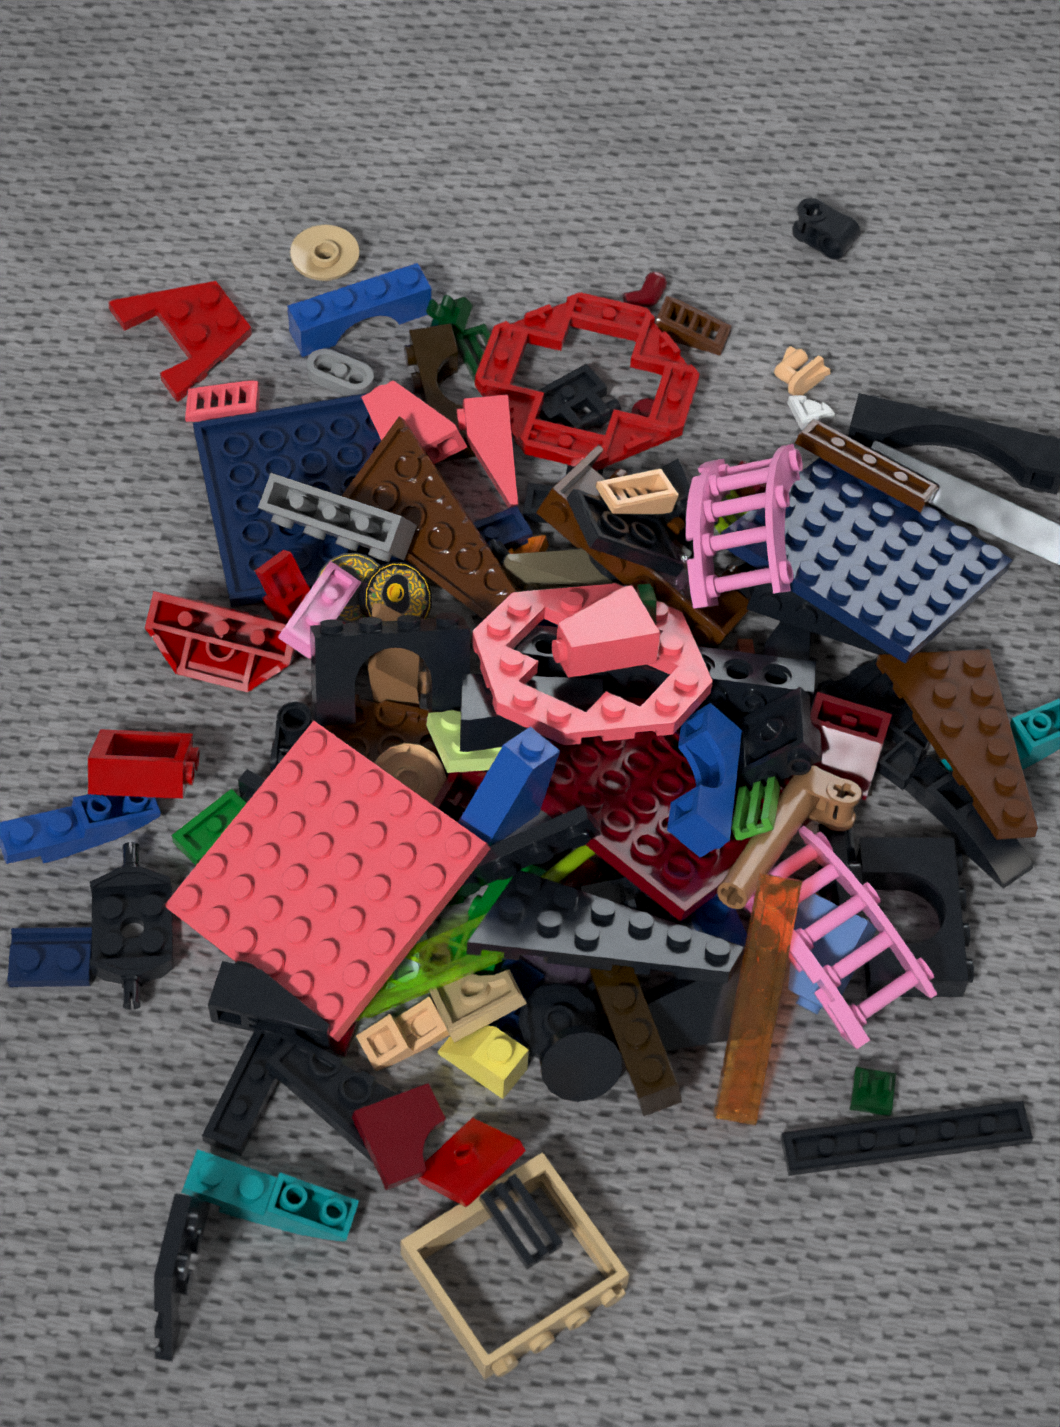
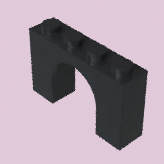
(800, 613)
(342, 649)
(932, 872)

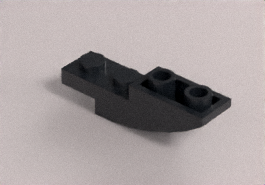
(952, 805)

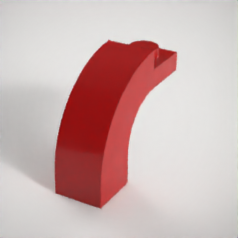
(283, 585)

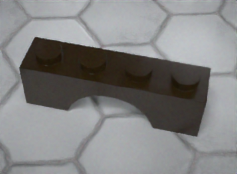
(434, 359)
(637, 1038)

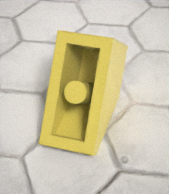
(488, 1058)

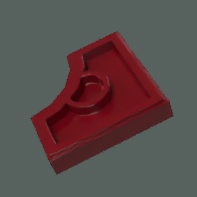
(397, 1131)

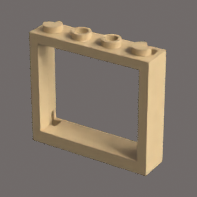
(460, 1220)

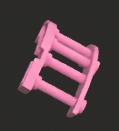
(705, 507)
(846, 1018)

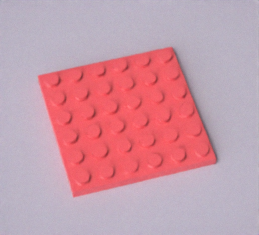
(328, 877)

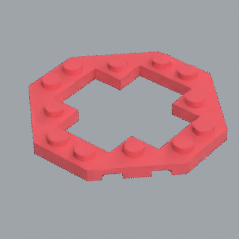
(610, 716)

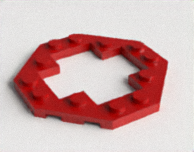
(626, 431)

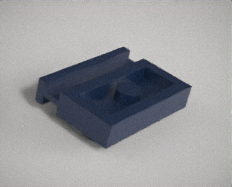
(50, 957)

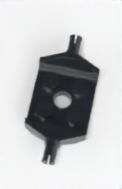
(125, 898)

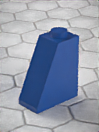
(512, 788)

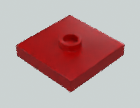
(470, 1161)

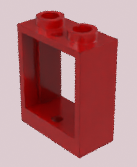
(142, 764)

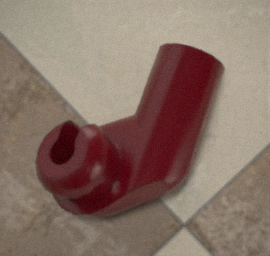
(650, 291)

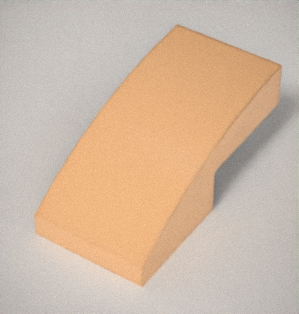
(403, 1036)

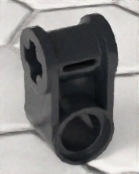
(827, 231)
(284, 736)

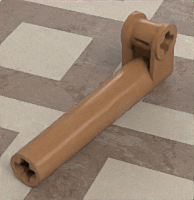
(810, 796)

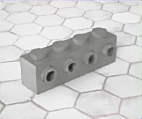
(337, 516)

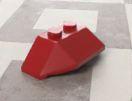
(217, 642)

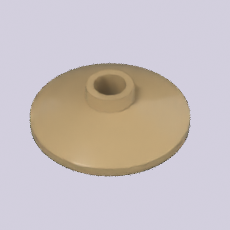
(322, 242)

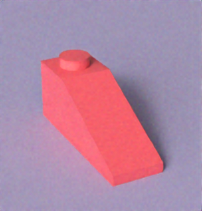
(490, 438)

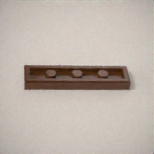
(867, 465)

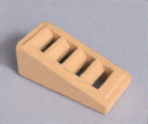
(655, 492)

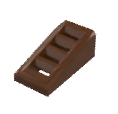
(695, 318)

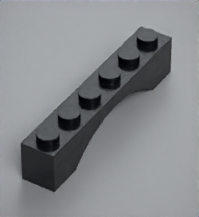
(1024, 455)

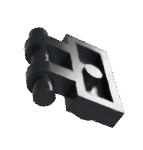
(574, 392)

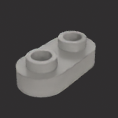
(342, 372)

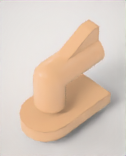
(804, 379)

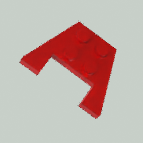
(200, 322)

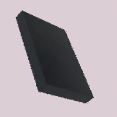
(625, 536)

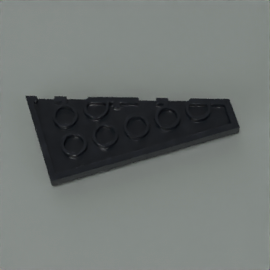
(595, 933)

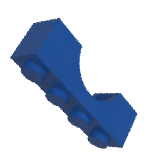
(324, 318)
(705, 813)

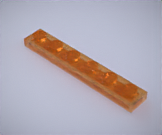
(757, 999)

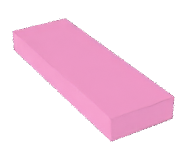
(321, 603)

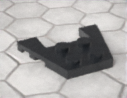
(875, 690)
(172, 1272)

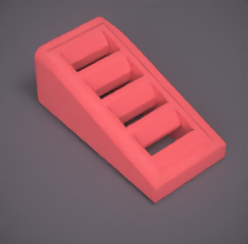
(235, 392)

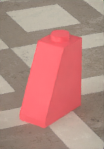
(433, 430)
(607, 636)

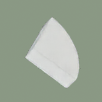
(807, 410)

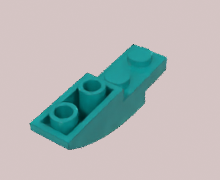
(1034, 734)
(270, 1200)

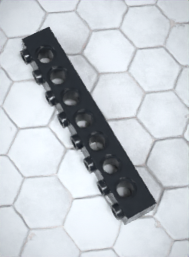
(739, 678)

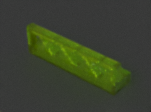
(436, 978)

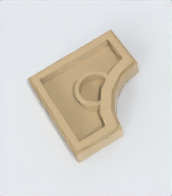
(476, 1002)

